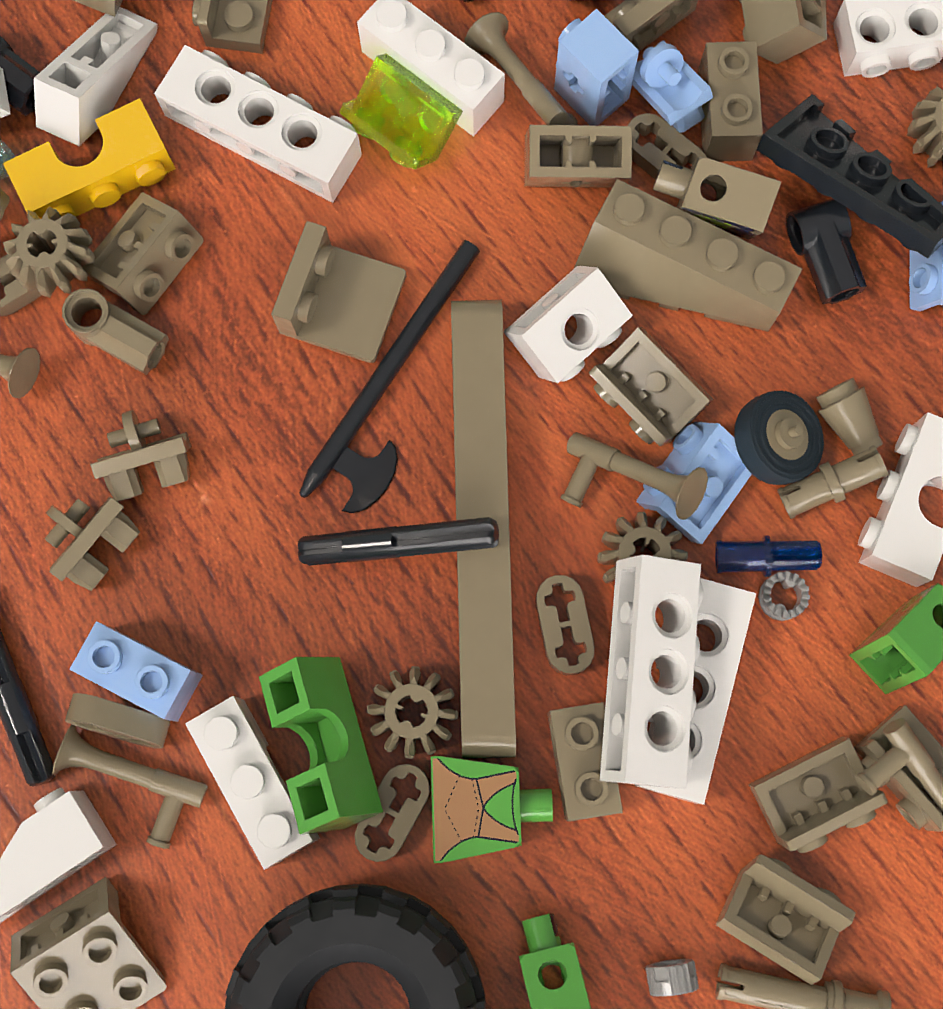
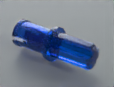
(767, 556)

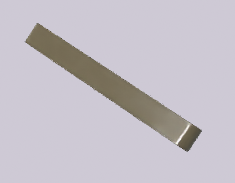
(482, 492)

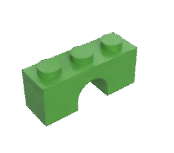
(317, 704)

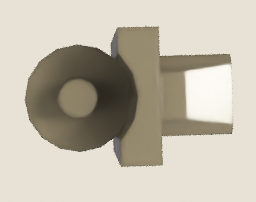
(121, 468)
(75, 560)

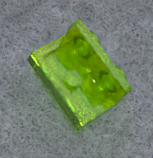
(402, 114)

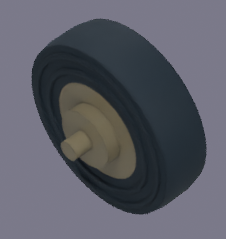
(779, 438)

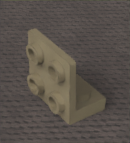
(337, 297)
(84, 956)

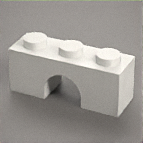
(435, 58)
(900, 537)
(249, 780)

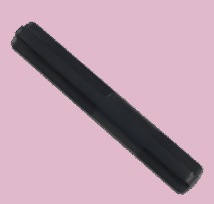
(398, 541)
(22, 723)

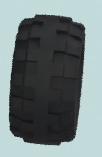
(356, 926)

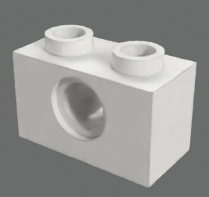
(541, 332)

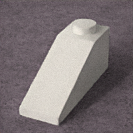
(90, 75)
(50, 848)

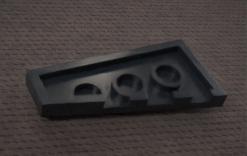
(859, 180)

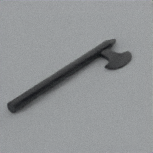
(373, 475)

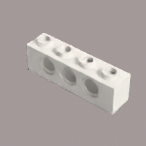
(201, 76)
(727, 614)
(631, 692)

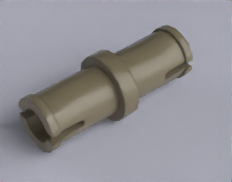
(833, 482)

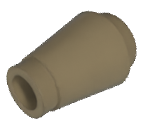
(850, 416)

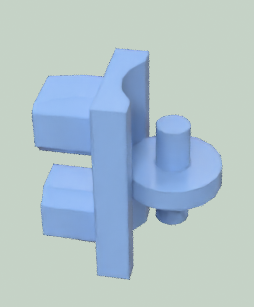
(671, 86)

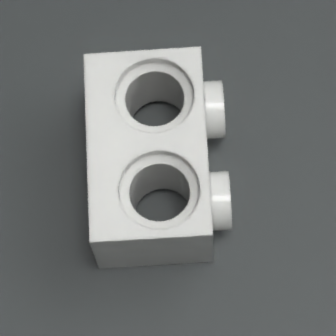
(890, 25)

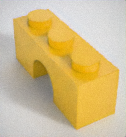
(128, 159)

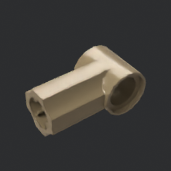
(116, 331)

